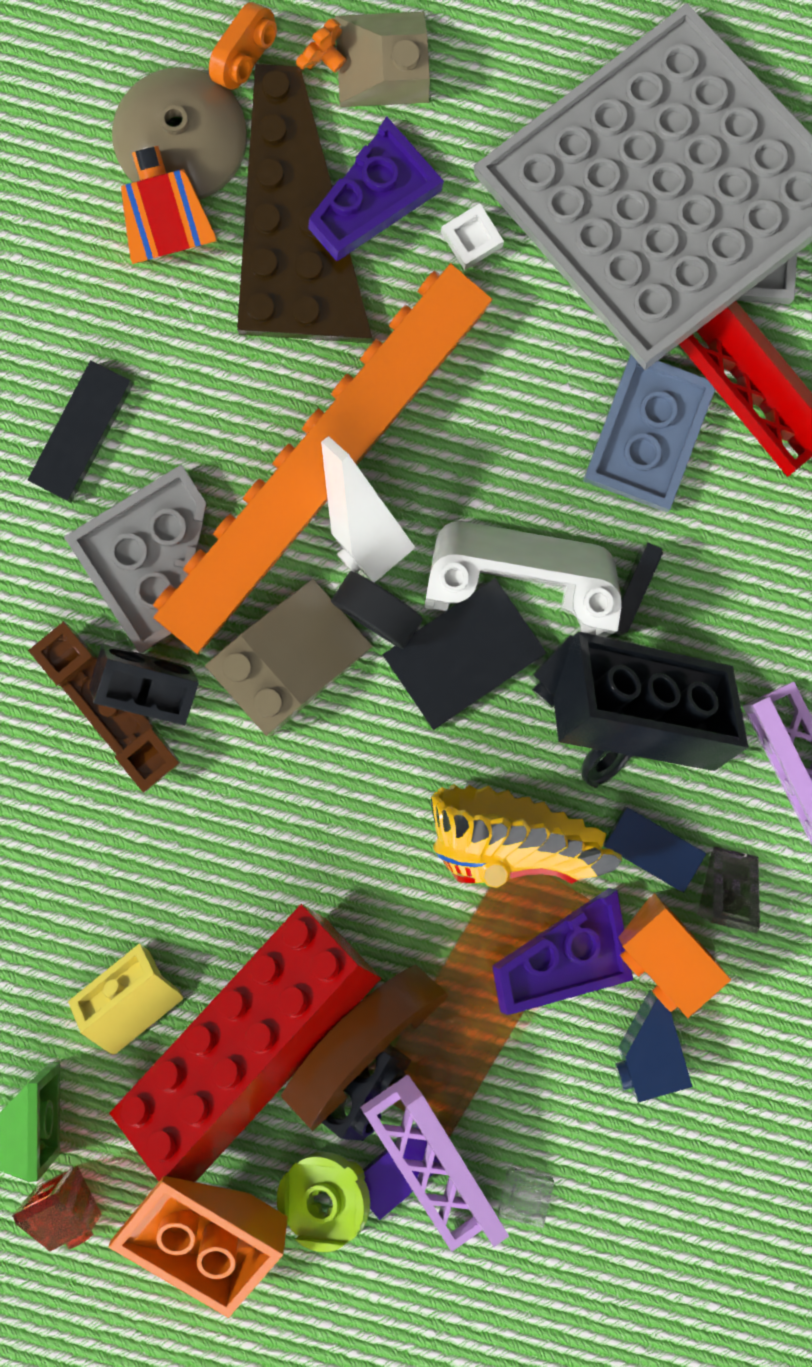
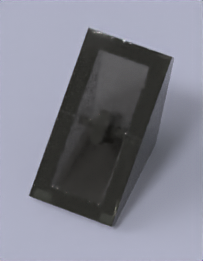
(731, 890)

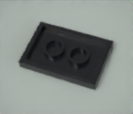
(464, 654)

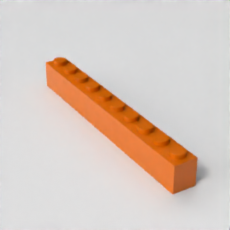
(297, 489)

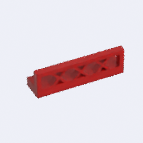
(762, 381)

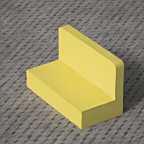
(124, 1001)

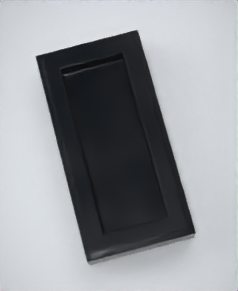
(637, 585)

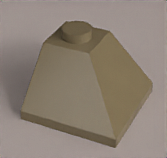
(384, 59)

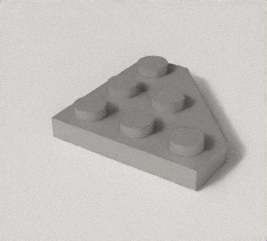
(141, 550)

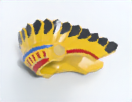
(504, 837)

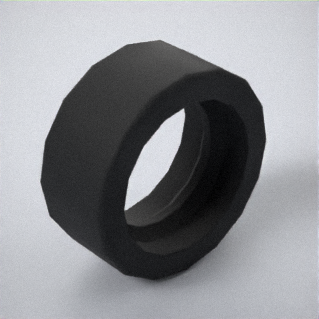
(377, 609)

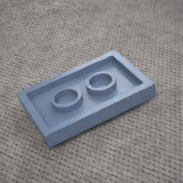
(649, 433)

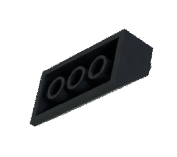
(648, 703)

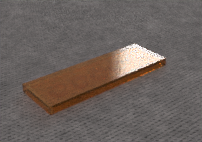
(467, 1031)

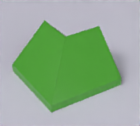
(32, 1127)

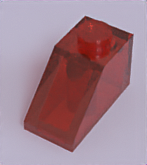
(59, 1211)

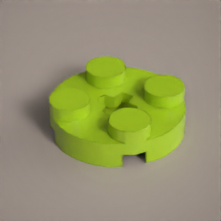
(349, 1194)

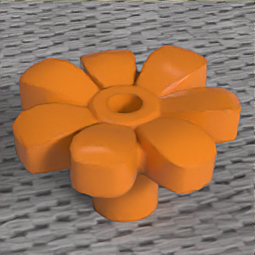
(323, 48)

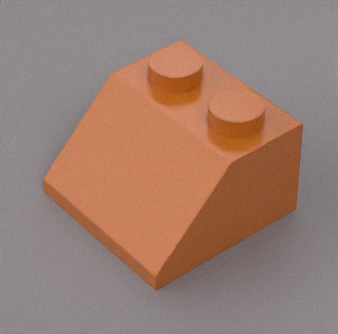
(672, 957)

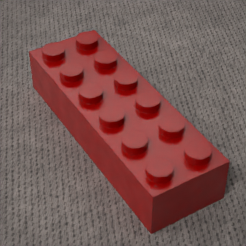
(243, 1047)

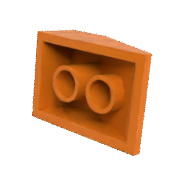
(204, 1240)

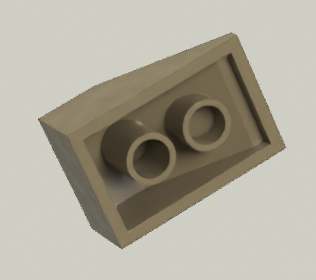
(288, 657)

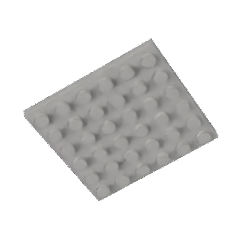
(661, 185)

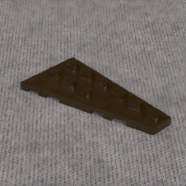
(286, 274)

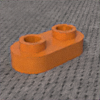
(242, 45)

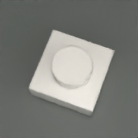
(472, 236)

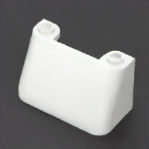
(580, 567)

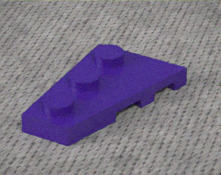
(375, 193)
(566, 959)

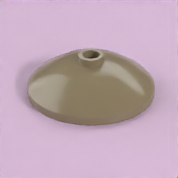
(205, 144)

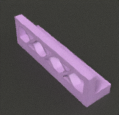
(780, 750)
(450, 1164)

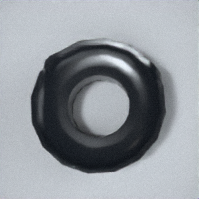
(598, 770)

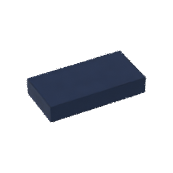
(654, 849)

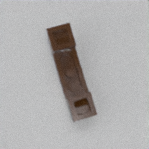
(130, 735)
(358, 1040)

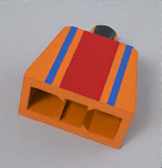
(162, 210)

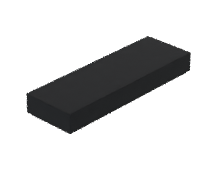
(80, 431)

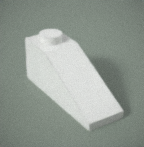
(359, 518)

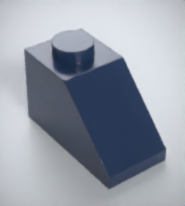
(652, 1054)

